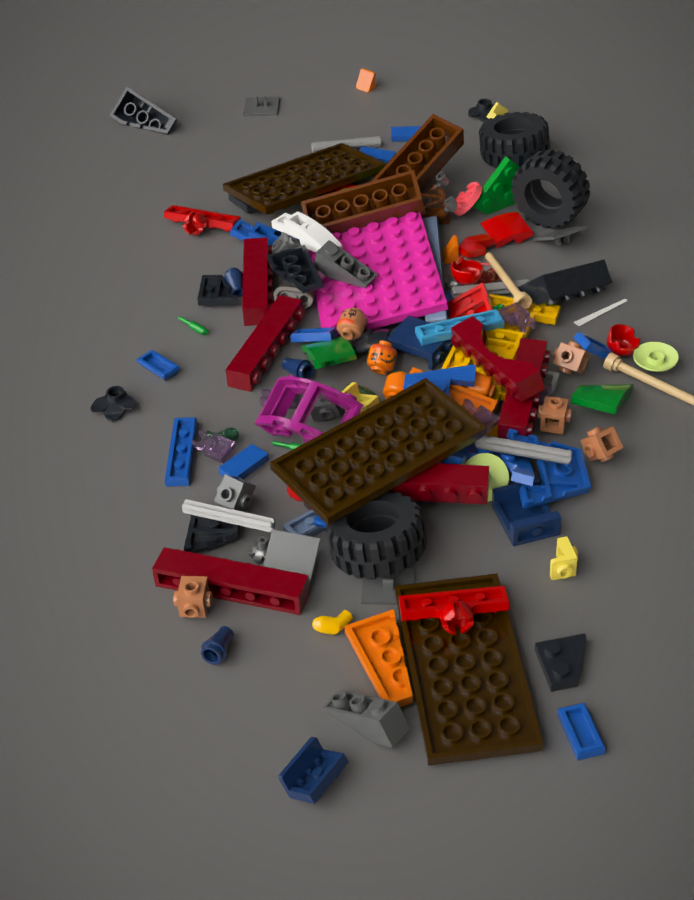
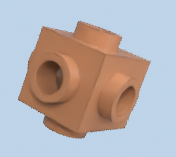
(571, 358)
(554, 415)
(601, 443)
(193, 597)

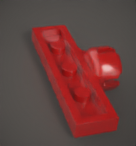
(199, 220)
(454, 607)

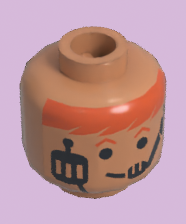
(352, 323)

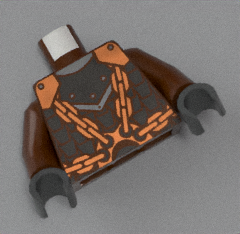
(435, 200)

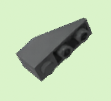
(342, 266)
(371, 717)

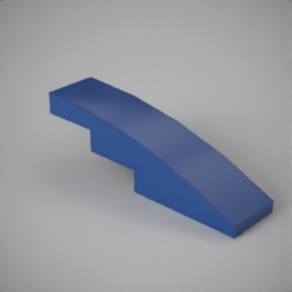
(245, 231)

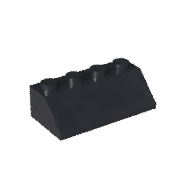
(567, 283)

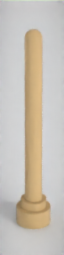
(520, 297)
(615, 363)

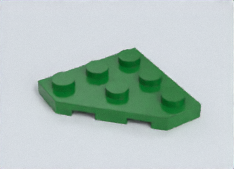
(497, 190)

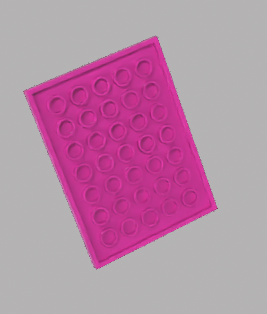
(405, 270)

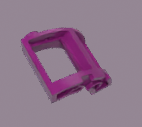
(282, 395)

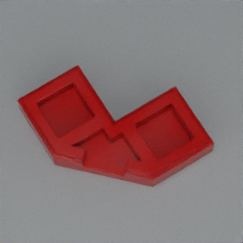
(475, 245)

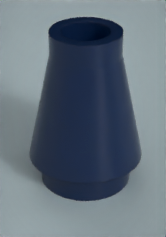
(234, 278)
(298, 367)
(216, 647)

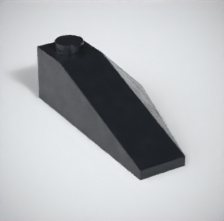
(141, 113)
(297, 268)

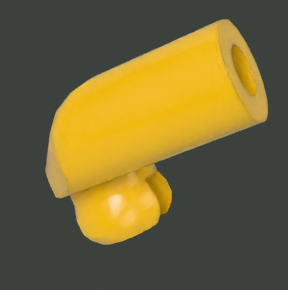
(332, 625)

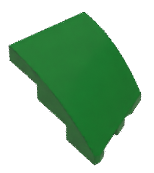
(329, 352)
(602, 397)

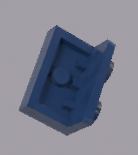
(311, 771)

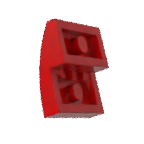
(506, 228)
(470, 302)

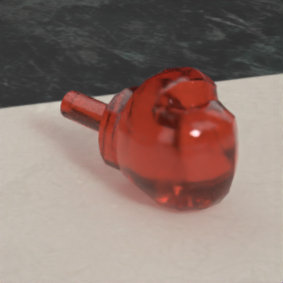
(488, 277)

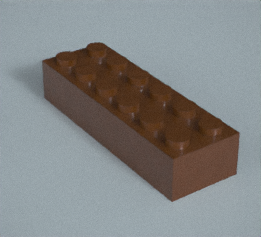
(426, 151)
(366, 203)

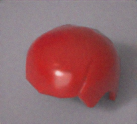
(466, 271)
(622, 340)

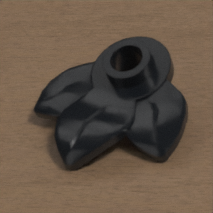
(481, 110)
(113, 403)

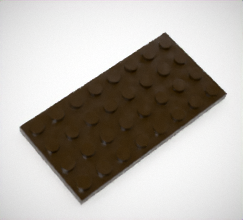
(303, 178)
(377, 450)
(468, 684)

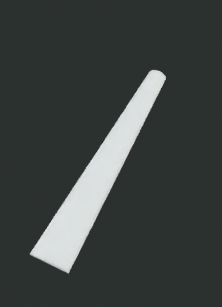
(583, 320)

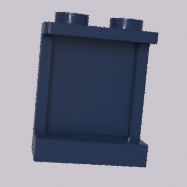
(405, 340)
(521, 523)

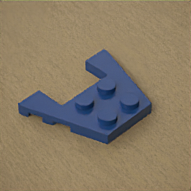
(444, 377)
(517, 465)
(557, 479)

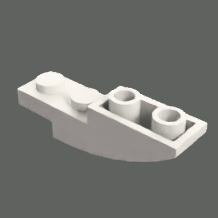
(304, 228)

